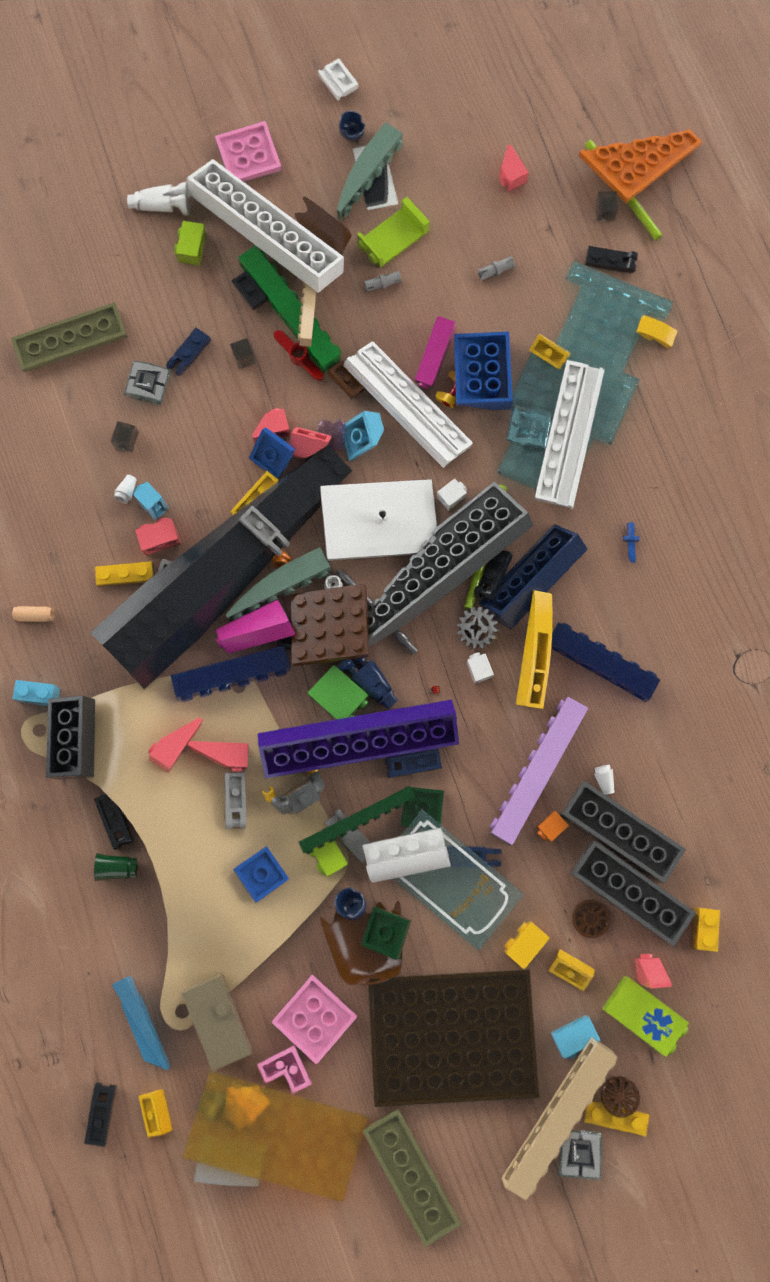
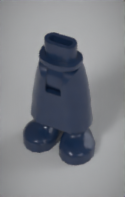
(370, 680)

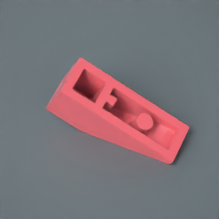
(172, 746)
(228, 755)
(651, 972)

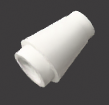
(125, 490)
(605, 778)

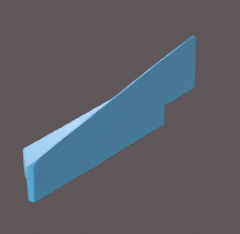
(141, 1023)

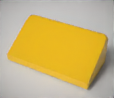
(549, 351)
(571, 970)
(155, 1113)

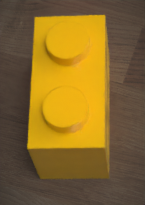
(705, 929)
(525, 944)

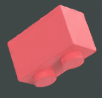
(157, 536)

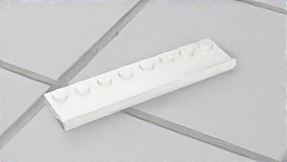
(408, 404)
(569, 434)

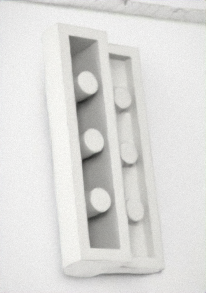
(406, 855)

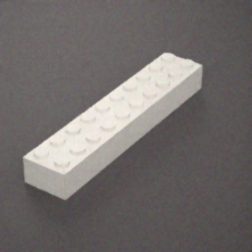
(265, 225)

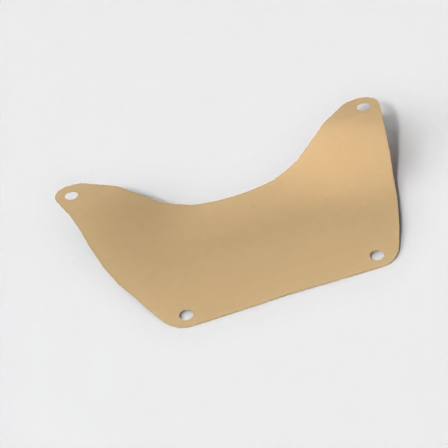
(182, 824)

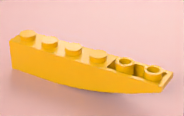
(536, 652)

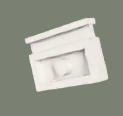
(338, 79)

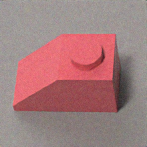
(512, 170)
(275, 421)
(307, 442)

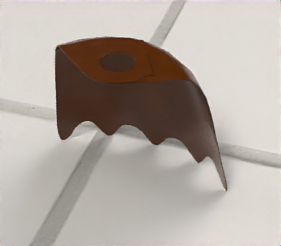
(323, 226)
(356, 960)

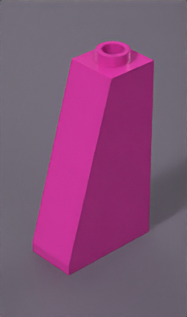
(435, 352)
(255, 628)

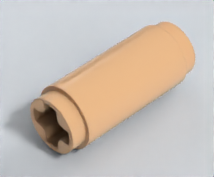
(32, 614)

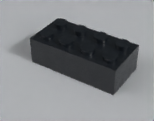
(70, 738)

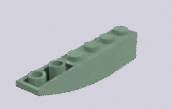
(368, 166)
(282, 582)

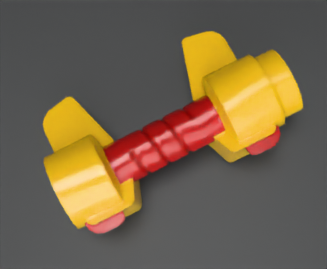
(448, 399)

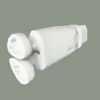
(161, 199)

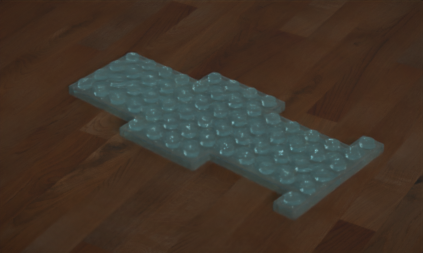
(598, 334)

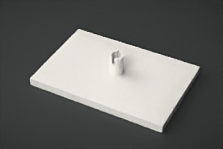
(355, 522)

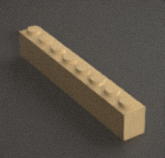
(559, 1118)

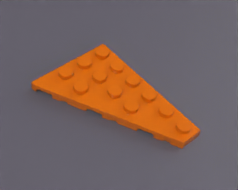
(638, 164)

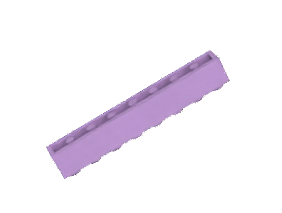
(539, 770)

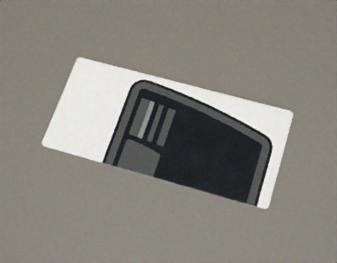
(382, 189)

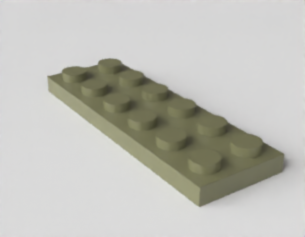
(69, 337)
(411, 1177)

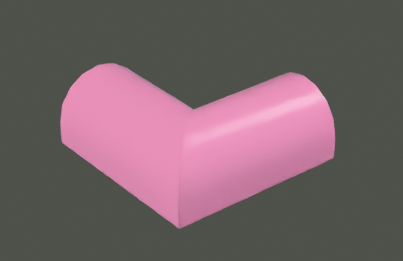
(288, 1064)

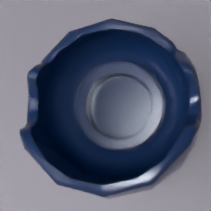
(351, 125)
(350, 904)

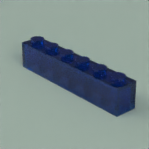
(604, 662)
(230, 673)

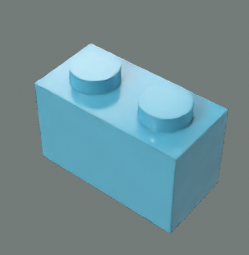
(150, 500)
(34, 692)
(574, 1037)

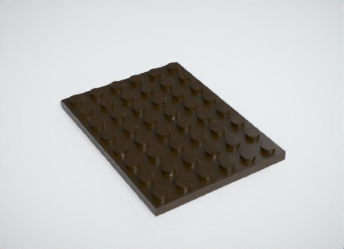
(453, 1038)

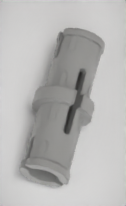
(496, 268)
(382, 281)

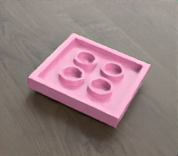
(249, 152)
(314, 1019)

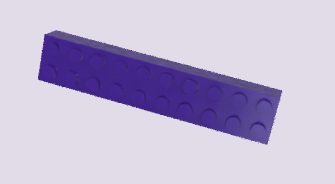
(358, 738)

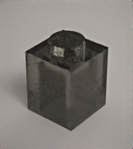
(606, 206)
(242, 353)
(124, 437)

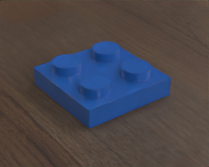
(271, 453)
(260, 874)

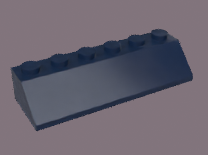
(534, 571)

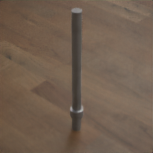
(401, 637)

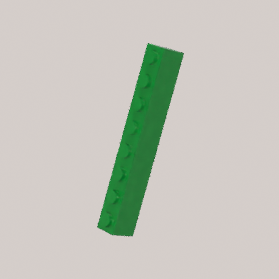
(288, 306)

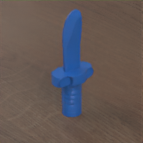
(631, 539)

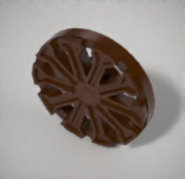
(591, 918)
(620, 1096)

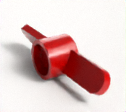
(281, 337)

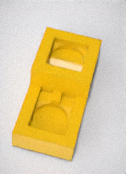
(656, 330)

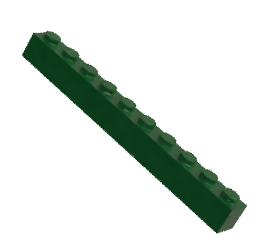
(359, 818)

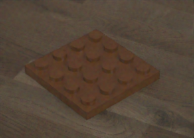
(329, 625)

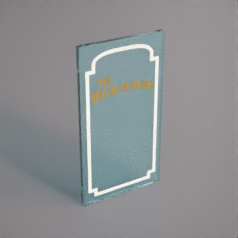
(466, 894)

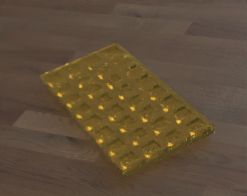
(275, 1136)

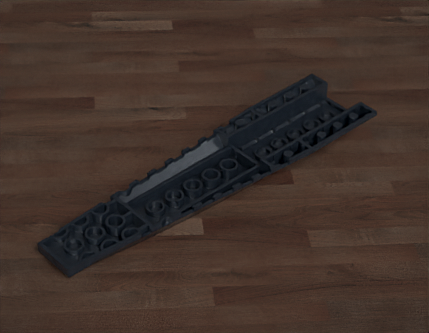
(199, 585)

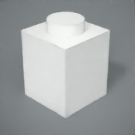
(452, 494)
(479, 667)

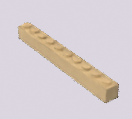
(307, 316)

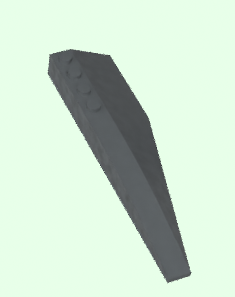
(449, 558)

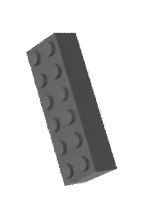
(622, 832)
(632, 893)

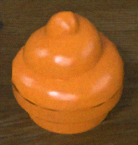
(279, 561)

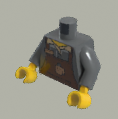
(298, 797)

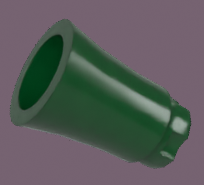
(114, 867)

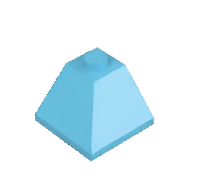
(362, 433)

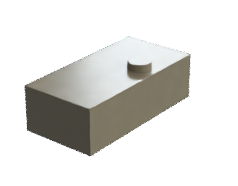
(217, 1022)

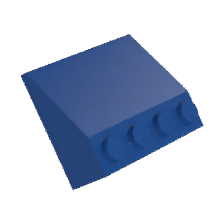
(483, 370)

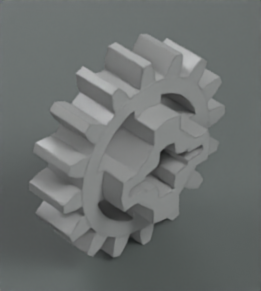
(477, 634)

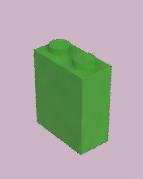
(338, 694)

